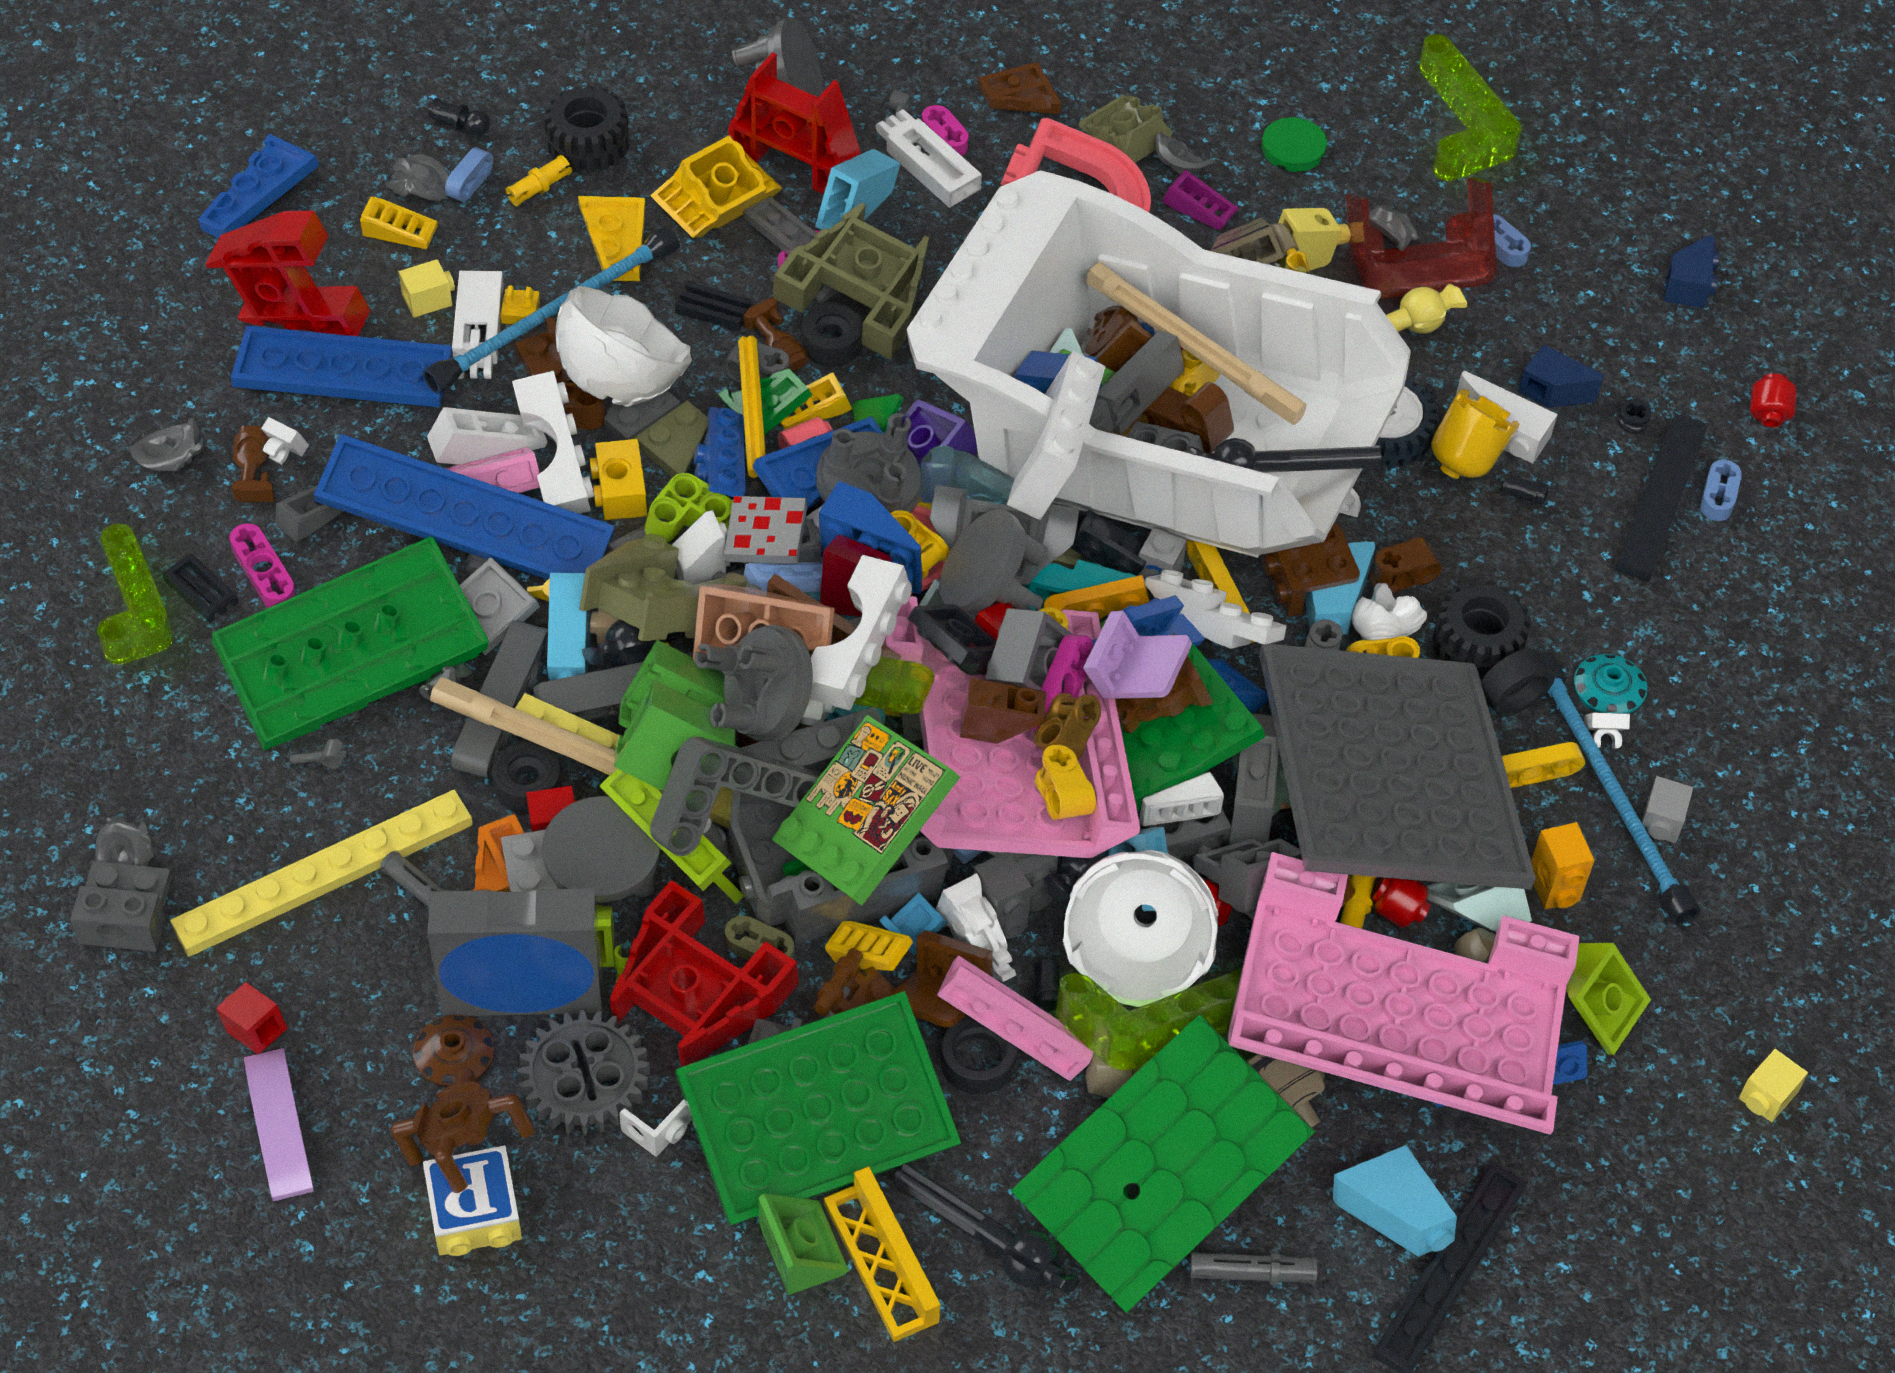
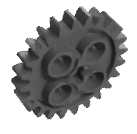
(547, 1081)

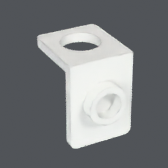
(667, 1132)

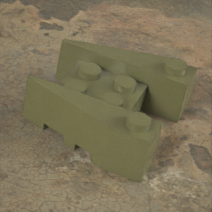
(864, 267)
(641, 589)

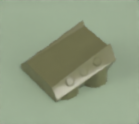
(1127, 126)

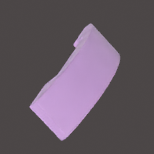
(278, 1124)

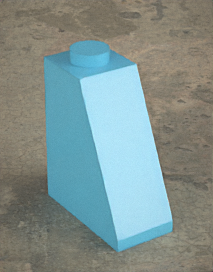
(859, 180)
(1339, 601)
(567, 626)
(1397, 1201)

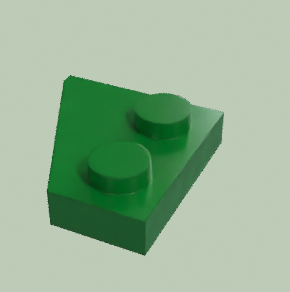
(779, 395)

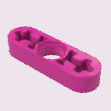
(262, 552)
(1068, 664)

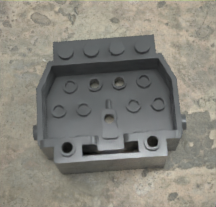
(809, 901)

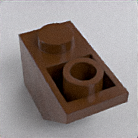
(1000, 711)

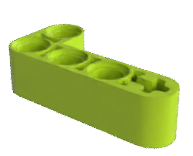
(682, 510)

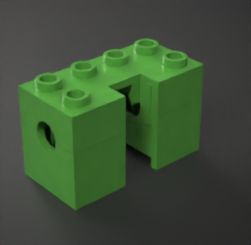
(665, 708)

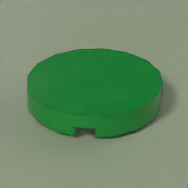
(1294, 144)

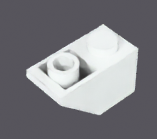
(701, 550)

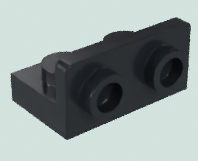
(1108, 545)

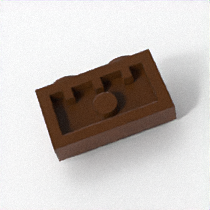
(540, 353)

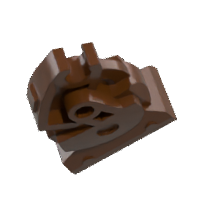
(1116, 337)
(1186, 690)

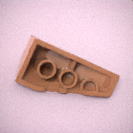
(733, 611)

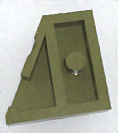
(674, 438)

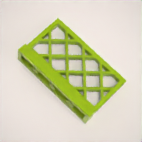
(640, 803)

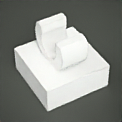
(282, 441)
(1607, 724)

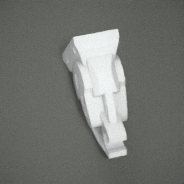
(976, 923)

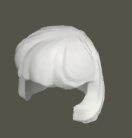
(1386, 617)

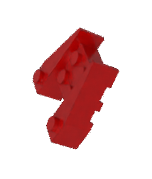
(794, 123)
(271, 277)
(694, 986)

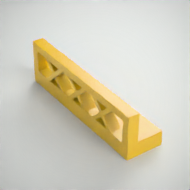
(897, 1249)

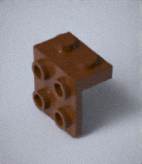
(1310, 569)
(934, 960)

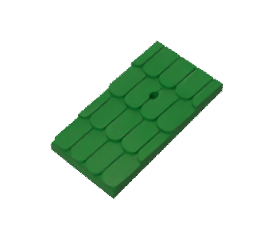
(349, 643)
(1193, 1136)

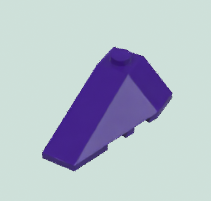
(936, 428)

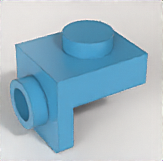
(914, 919)

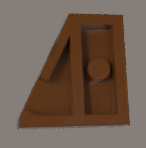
(1020, 89)

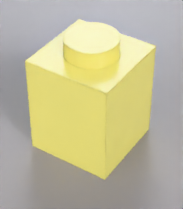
(426, 288)
(1773, 1085)

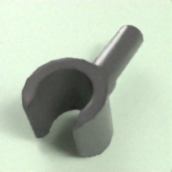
(899, 101)
(330, 757)

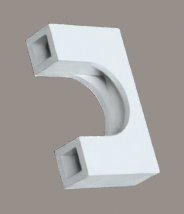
(1062, 438)

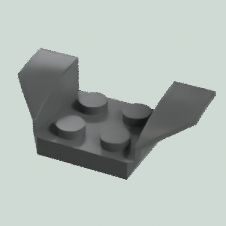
(955, 512)

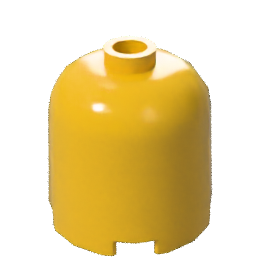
(1472, 436)

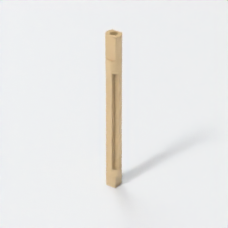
(1196, 343)
(522, 724)

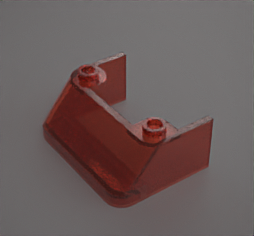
(1461, 260)

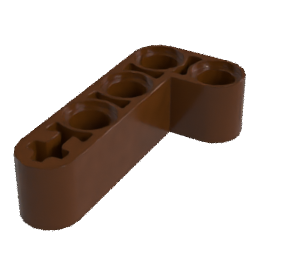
(1202, 414)

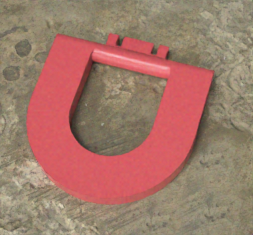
(1084, 154)

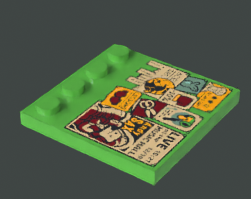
(865, 809)

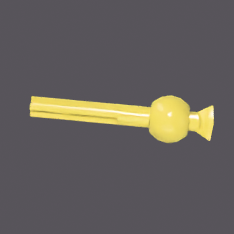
(1425, 309)

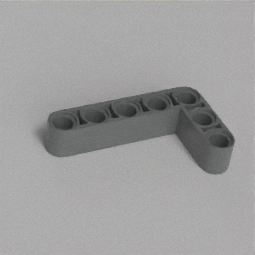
(705, 782)

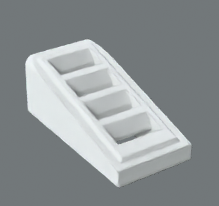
(1185, 801)

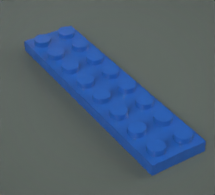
(460, 510)

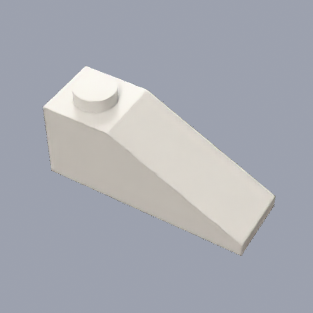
(1535, 421)
(474, 435)

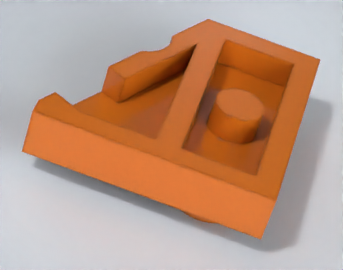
(490, 861)

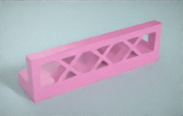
(510, 470)
(1014, 1018)

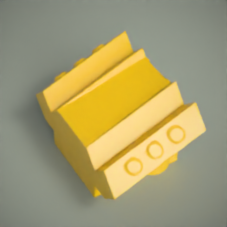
(714, 187)

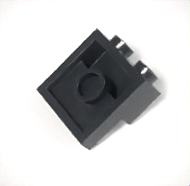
(956, 635)

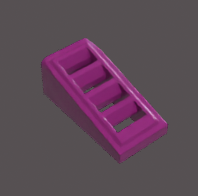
(1181, 198)

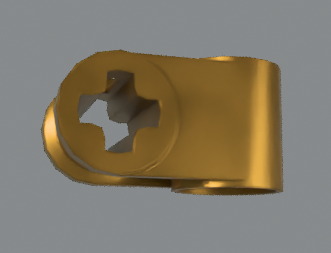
(1066, 724)

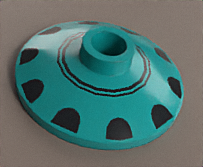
(1607, 695)

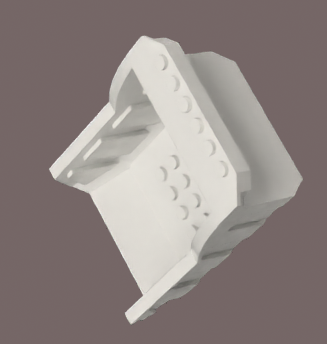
(1025, 282)

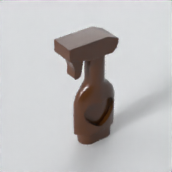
(759, 317)
(249, 456)

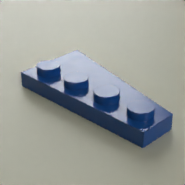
(262, 183)
(793, 469)

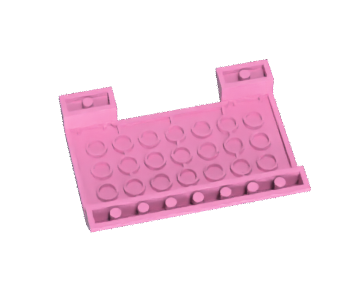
(996, 795)
(1402, 1010)

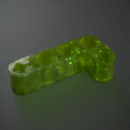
(145, 623)

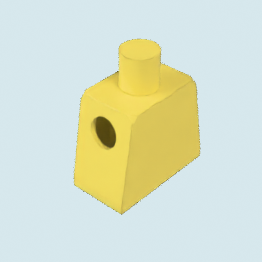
(1314, 234)

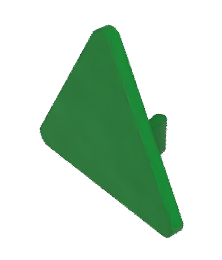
(879, 408)

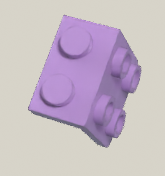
(1133, 664)

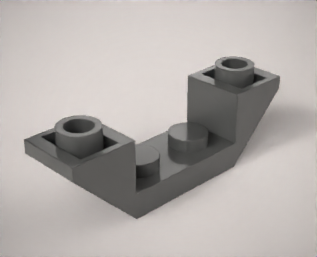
(1255, 787)

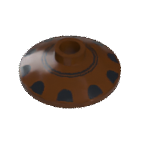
(442, 1063)

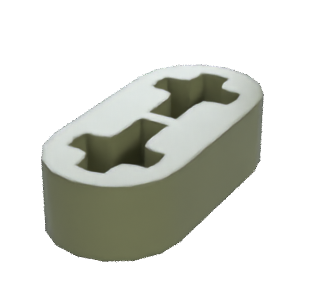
(758, 934)

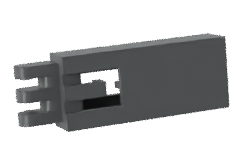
(1138, 384)

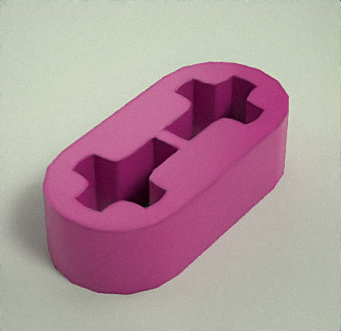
(950, 127)

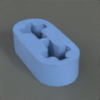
(469, 174)
(1510, 245)
(1727, 491)

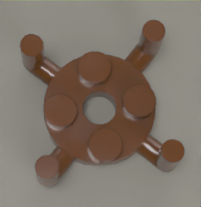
(457, 1119)

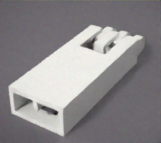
(942, 171)
(477, 304)

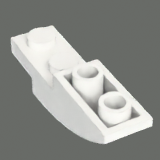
(1210, 614)

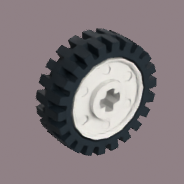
(1409, 426)

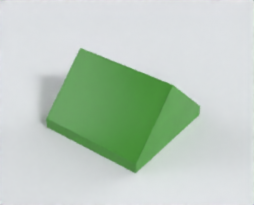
(800, 1241)

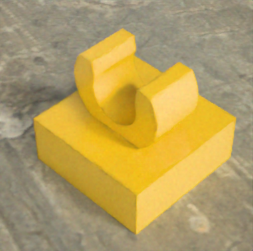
(518, 304)

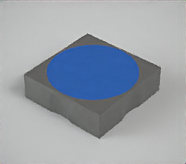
(516, 952)

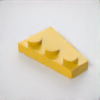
(614, 229)

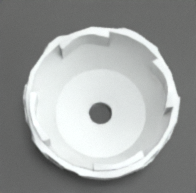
(617, 347)
(1132, 958)

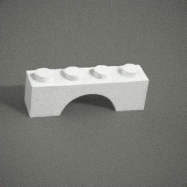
(542, 408)
(842, 668)

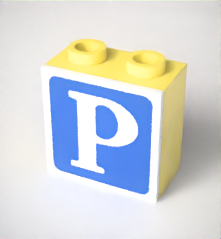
(482, 1212)

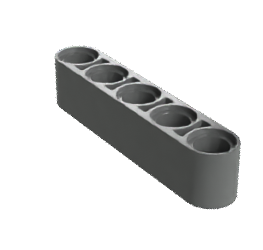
(507, 681)

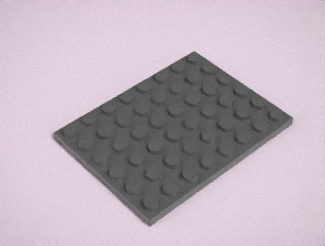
(1394, 768)

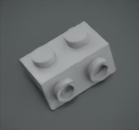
(525, 862)

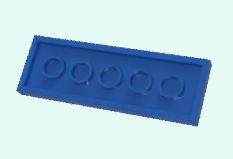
(337, 365)

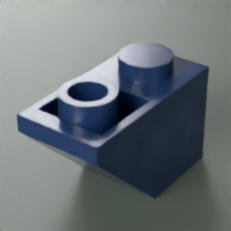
(1690, 274)
(1559, 380)

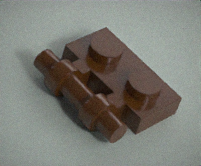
(863, 986)

